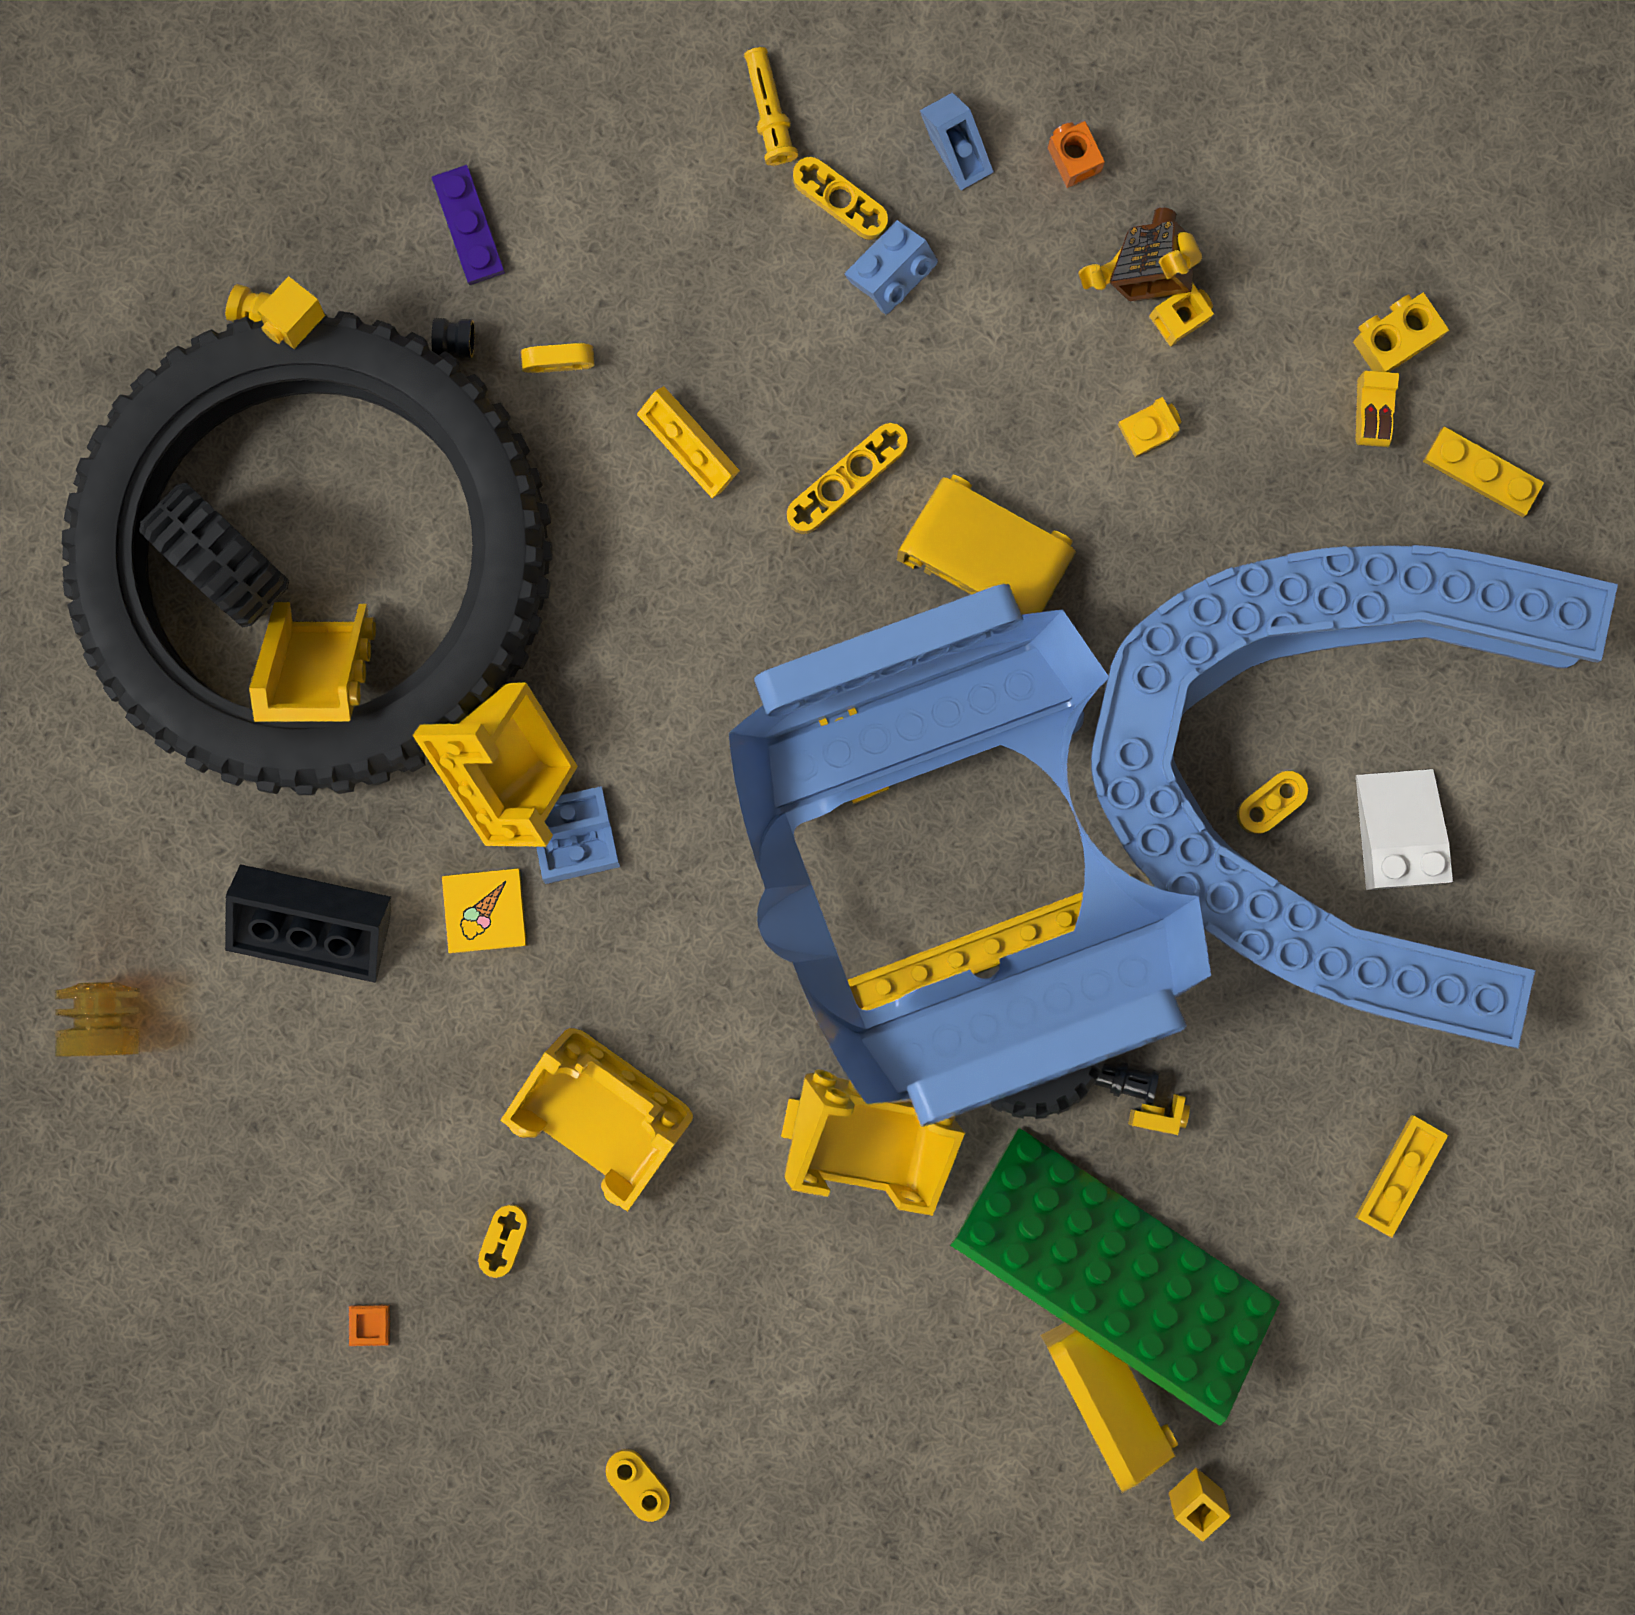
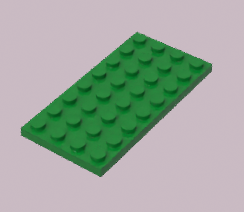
(1117, 1275)

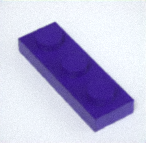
(468, 225)

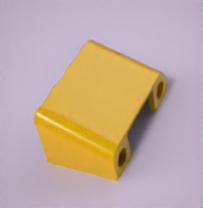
(868, 1145)

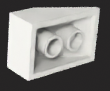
(1402, 830)

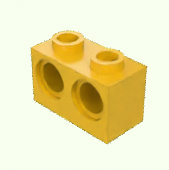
(1403, 340)

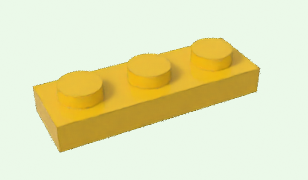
(688, 442)
(1483, 472)
(1401, 1176)

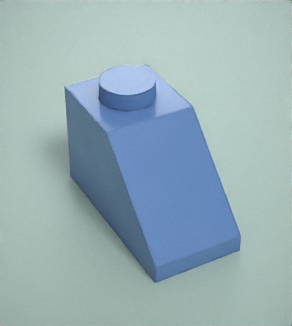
(957, 140)

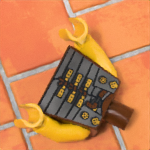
(1151, 262)

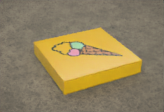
(484, 911)

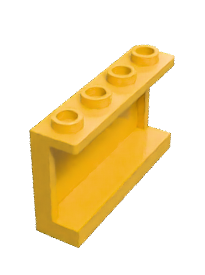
(311, 667)

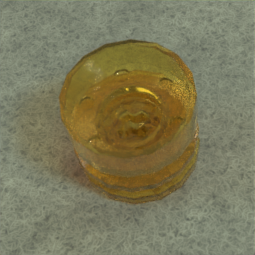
(97, 1021)

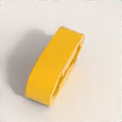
(557, 358)
(494, 1237)

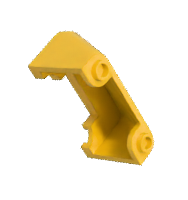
(985, 546)
(600, 1113)

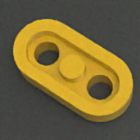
(1271, 802)
(638, 1485)

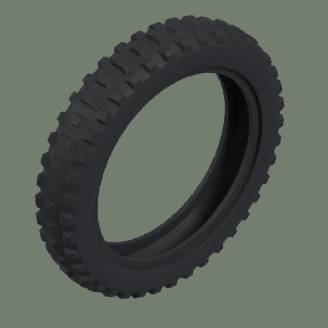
(161, 425)

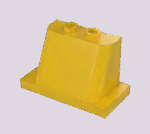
(502, 766)

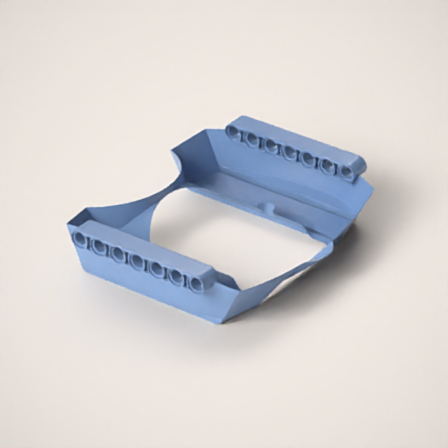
(922, 700)

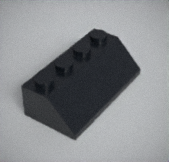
(306, 923)

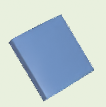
(580, 838)

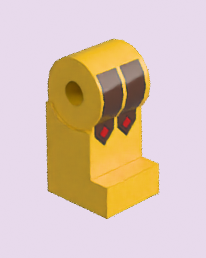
(1375, 408)

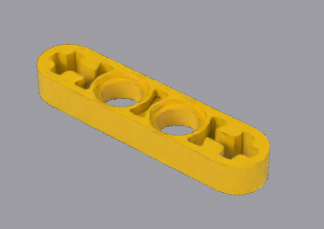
(843, 475)

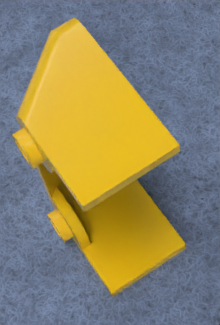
(1111, 1406)

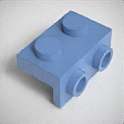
(892, 266)

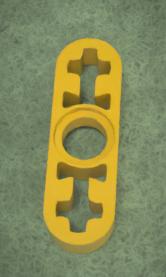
(812, 189)

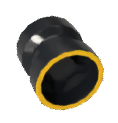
(453, 337)

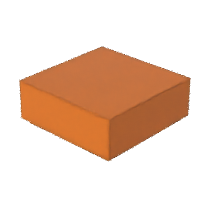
(369, 1325)

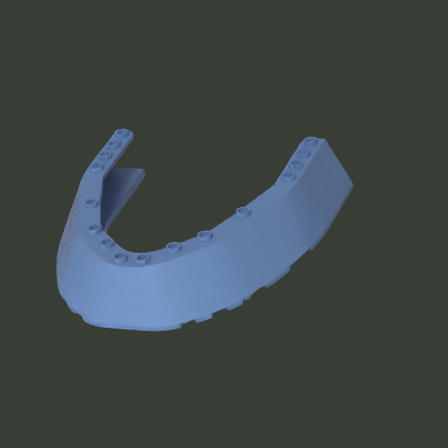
(1293, 609)

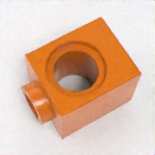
(1075, 169)

